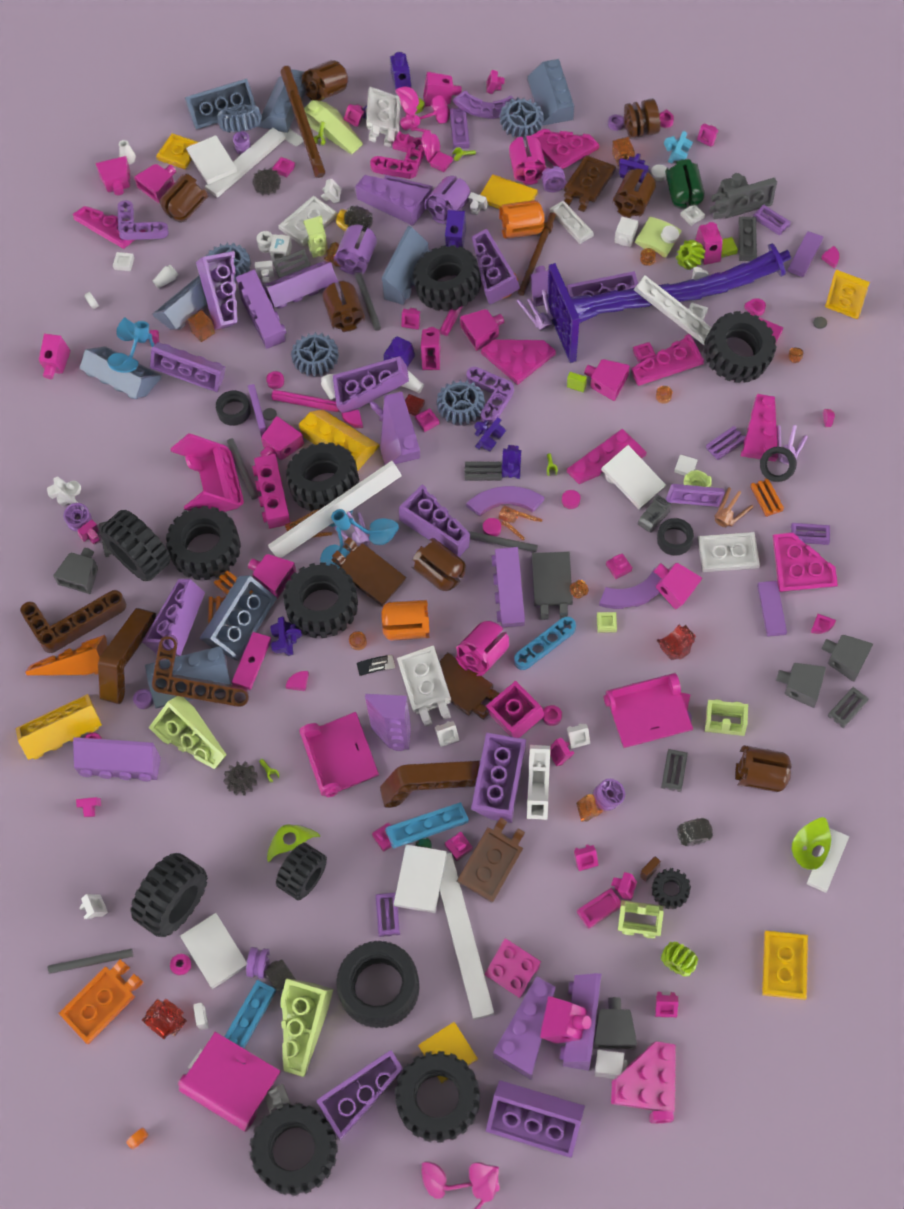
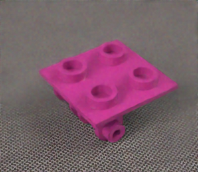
(512, 968)

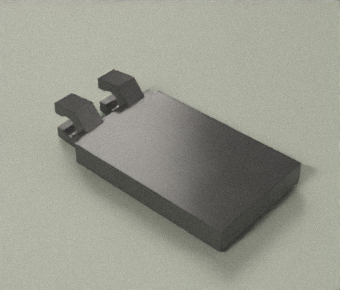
(743, 199)
(552, 582)

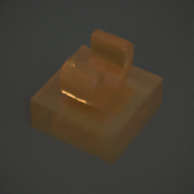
(331, 253)
(587, 808)

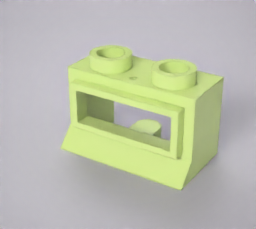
(317, 237)
(729, 709)
(647, 930)

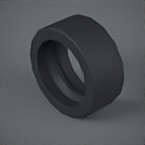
(233, 396)
(778, 478)
(679, 524)

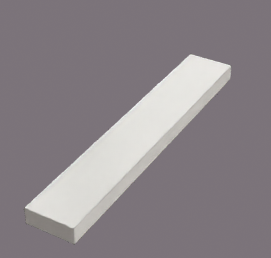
(247, 161)
(673, 309)

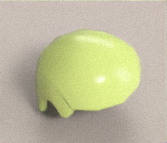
(697, 478)

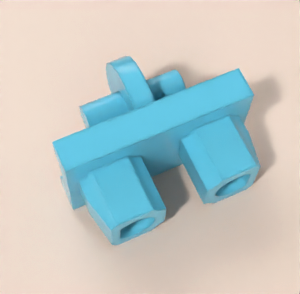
(676, 145)

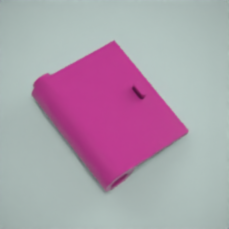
(648, 706)
(335, 754)
(226, 1084)

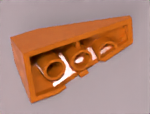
(72, 662)

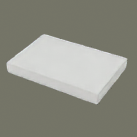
(211, 159)
(294, 224)
(633, 477)
(728, 552)
(420, 878)
(214, 950)

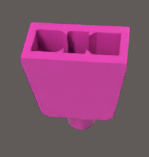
(440, 85)
(115, 174)
(155, 181)
(710, 237)
(481, 327)
(430, 341)
(53, 355)
(608, 377)
(281, 439)
(272, 573)
(676, 583)
(564, 1021)

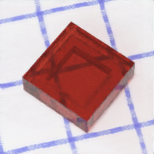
(414, 404)

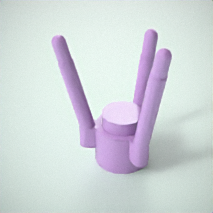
(541, 320)
(782, 458)
(358, 535)

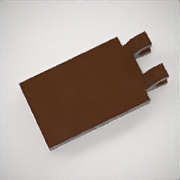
(588, 181)
(369, 571)
(466, 688)
(491, 861)

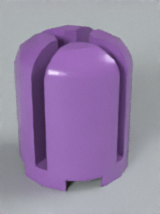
(448, 195)
(347, 251)

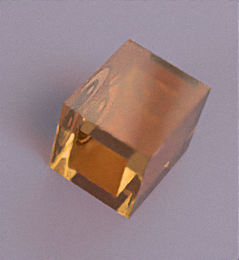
(622, 149)
(201, 326)

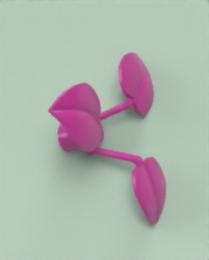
(409, 102)
(482, 1177)

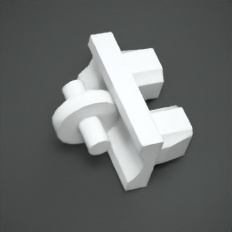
(64, 491)

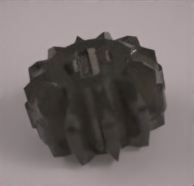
(266, 181)
(358, 215)
(235, 783)
(694, 832)

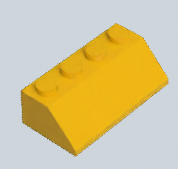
(323, 427)
(58, 727)

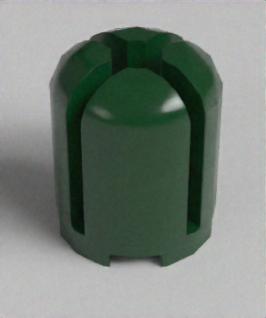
(685, 184)

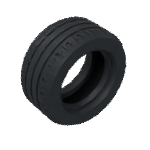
(365, 956)

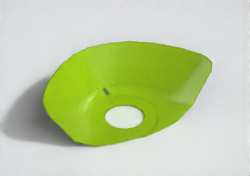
(812, 835)
(277, 844)

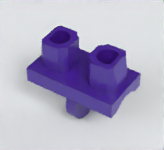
(633, 163)
(495, 429)
(511, 462)
(287, 636)

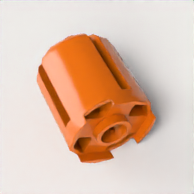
(521, 219)
(405, 620)

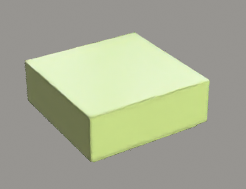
(606, 622)

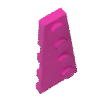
(102, 224)
(675, 359)
(761, 429)
(592, 463)

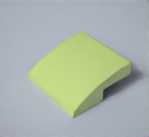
(651, 236)

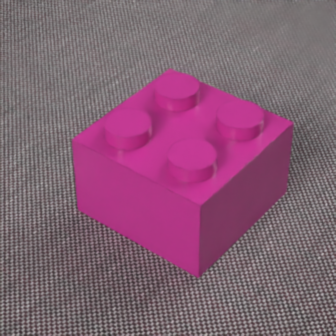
(515, 710)

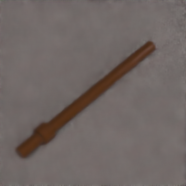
(548, 226)

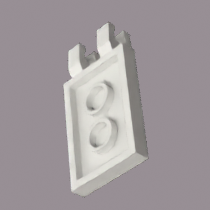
(382, 115)
(425, 683)

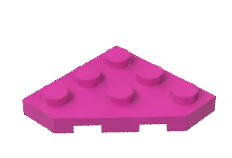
(564, 147)
(518, 357)
(800, 565)
(648, 1080)

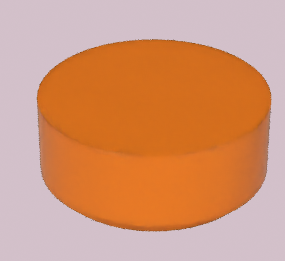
(137, 1138)

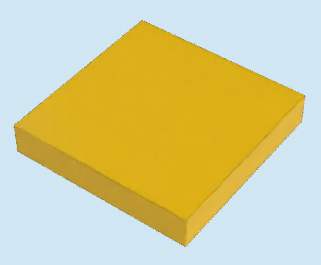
(175, 151)
(450, 1041)

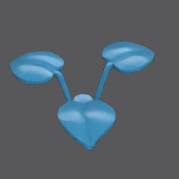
(128, 331)
(380, 533)

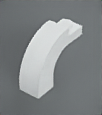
(538, 782)

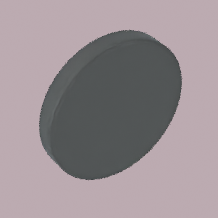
(820, 322)
(269, 414)

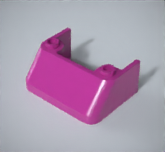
(216, 472)

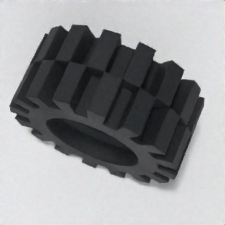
(671, 876)

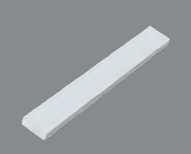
(346, 502)
(464, 942)

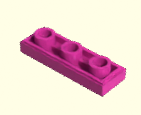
(255, 651)

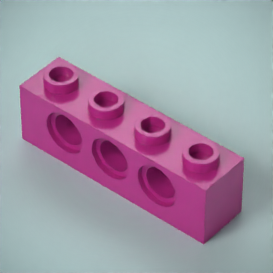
(266, 466)

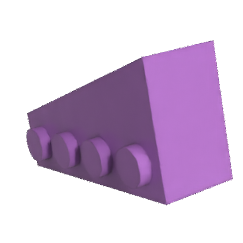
(393, 198)
(498, 275)
(219, 288)
(260, 309)
(433, 521)
(509, 587)
(522, 1039)

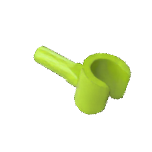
(320, 135)
(459, 153)
(550, 465)
(269, 771)

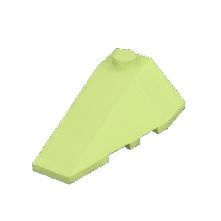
(335, 127)
(184, 728)
(303, 1012)

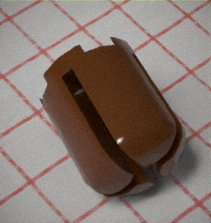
(325, 80)
(183, 198)
(637, 199)
(351, 306)
(439, 565)
(763, 769)

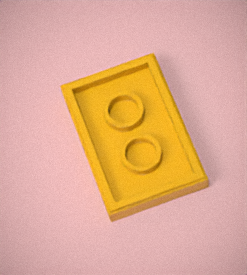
(504, 191)
(847, 294)
(785, 965)

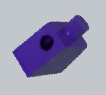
(400, 65)
(455, 228)
(401, 348)

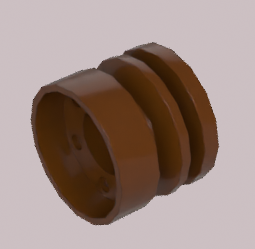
(642, 119)

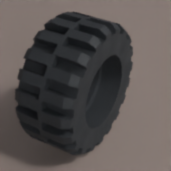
(450, 293)
(750, 330)
(316, 461)
(201, 522)
(135, 545)
(314, 579)
(168, 894)
(442, 1127)
(268, 1132)

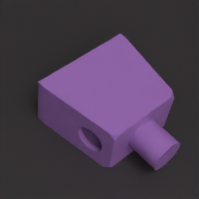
(539, 282)

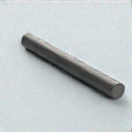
(368, 302)
(242, 468)
(503, 541)
(90, 961)

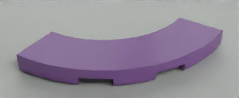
(479, 108)
(504, 495)
(631, 596)

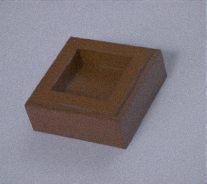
(650, 868)

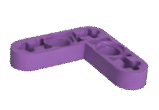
(130, 226)
(497, 393)

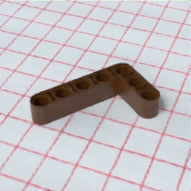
(72, 622)
(119, 653)
(191, 683)
(426, 777)

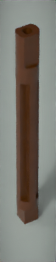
(302, 121)

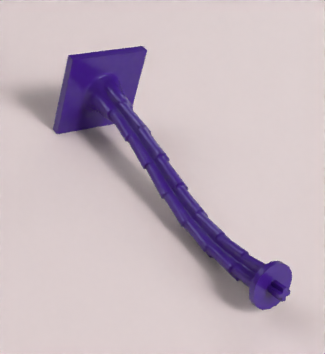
(571, 311)

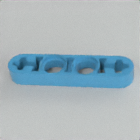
(547, 645)

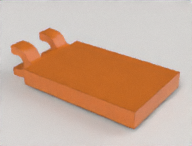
(100, 1001)

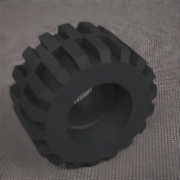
(301, 871)

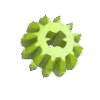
(690, 254)
(679, 958)

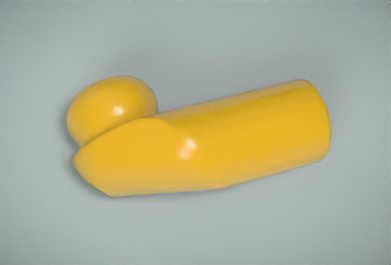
(340, 220)

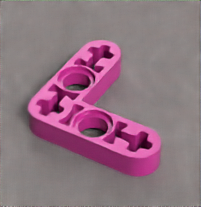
(378, 162)

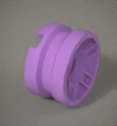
(553, 179)
(72, 512)
(609, 794)
(257, 962)

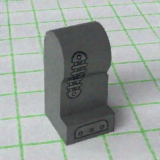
(654, 513)

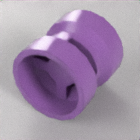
(241, 142)

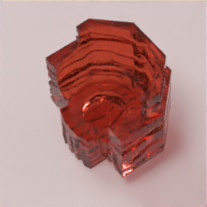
(677, 643)
(164, 1018)

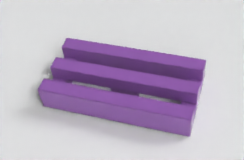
(769, 221)
(736, 434)
(811, 536)
(389, 932)

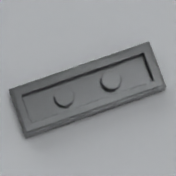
(747, 238)

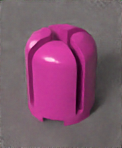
(529, 159)
(483, 647)

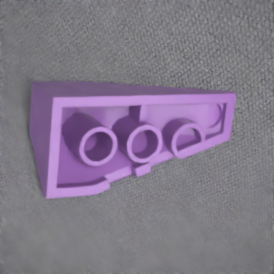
(398, 435)

